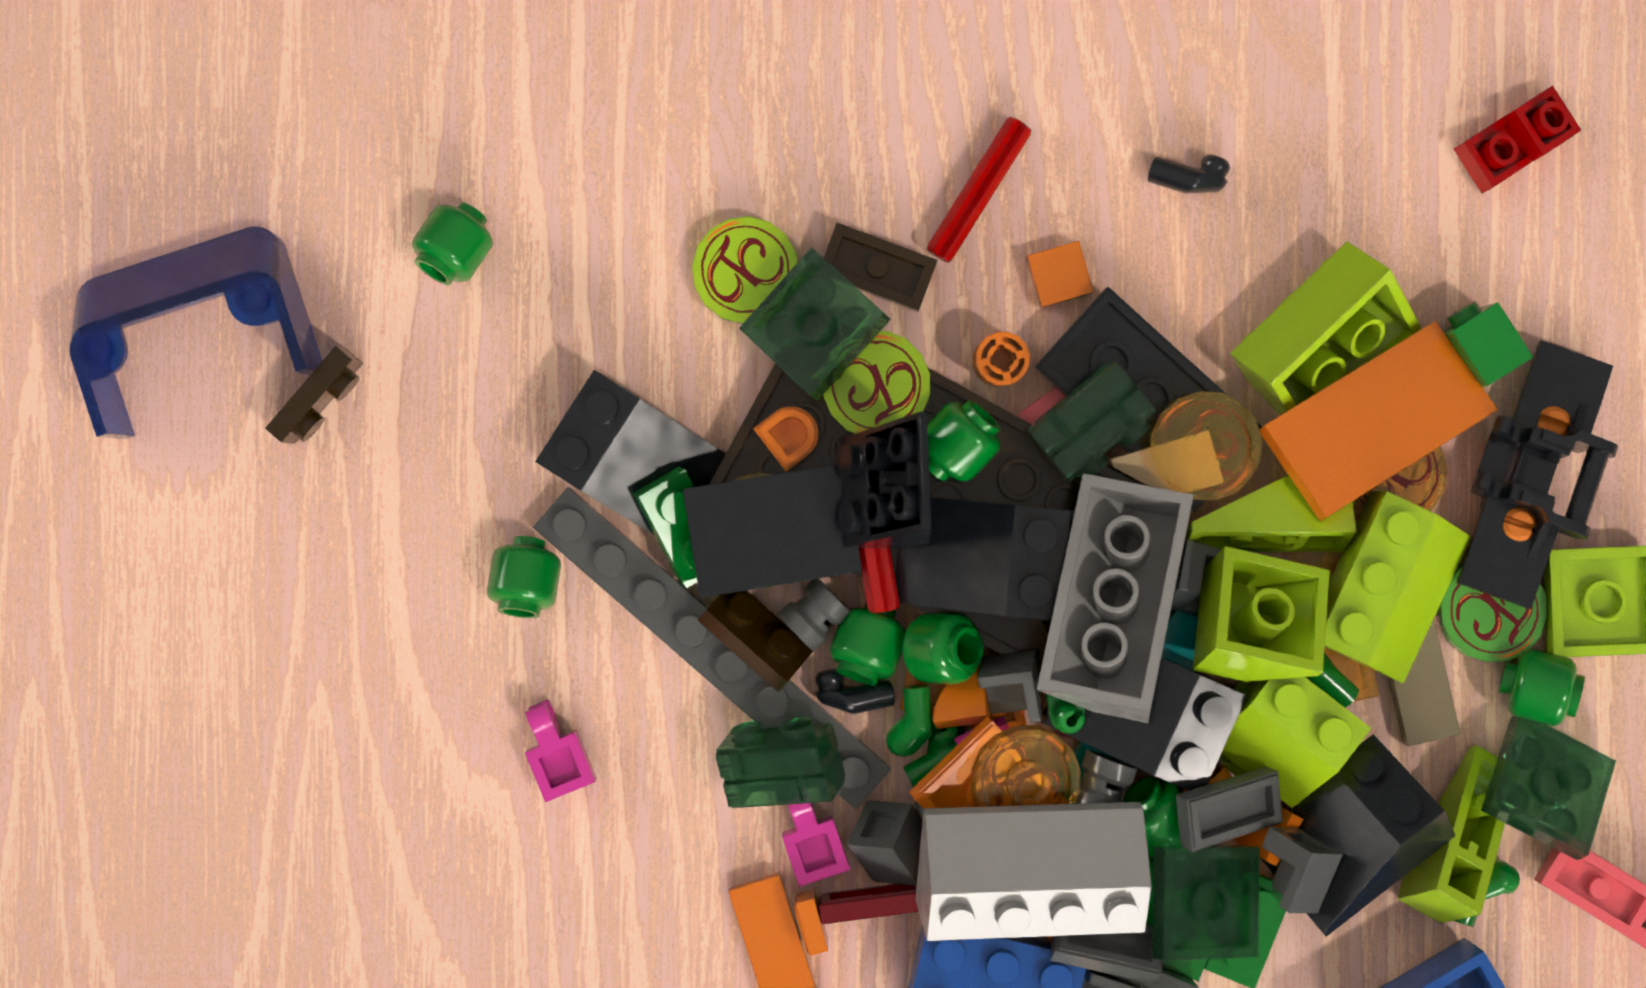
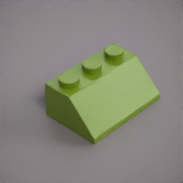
(1326, 329)
(1391, 583)

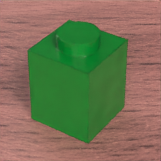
(1486, 341)

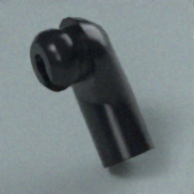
(852, 699)

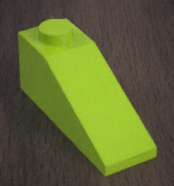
(1274, 521)
(1457, 875)

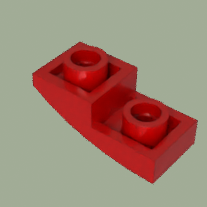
(1517, 139)

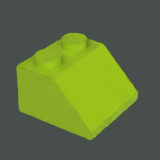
(1261, 617)
(1293, 731)

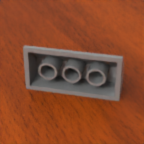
(1115, 597)
(1033, 871)

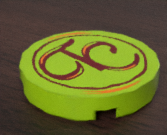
(741, 266)
(880, 385)

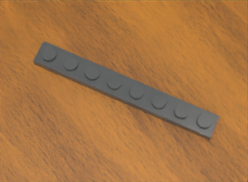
(673, 617)

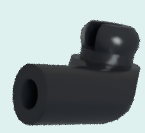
(1187, 179)

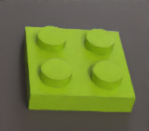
(1596, 601)

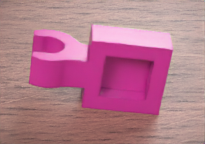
(558, 760)
(814, 846)

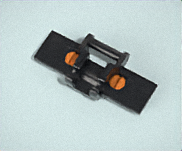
(1518, 468)

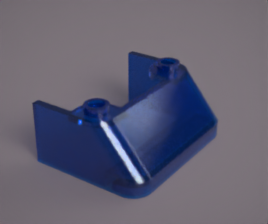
(242, 265)

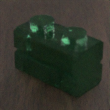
(1091, 422)
(780, 764)

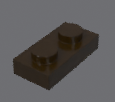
(880, 266)
(302, 413)
(756, 637)

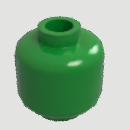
(452, 243)
(961, 441)
(523, 577)
(867, 645)
(942, 648)
(1542, 687)
(1159, 810)

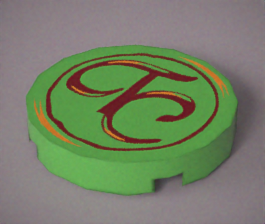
(1487, 625)

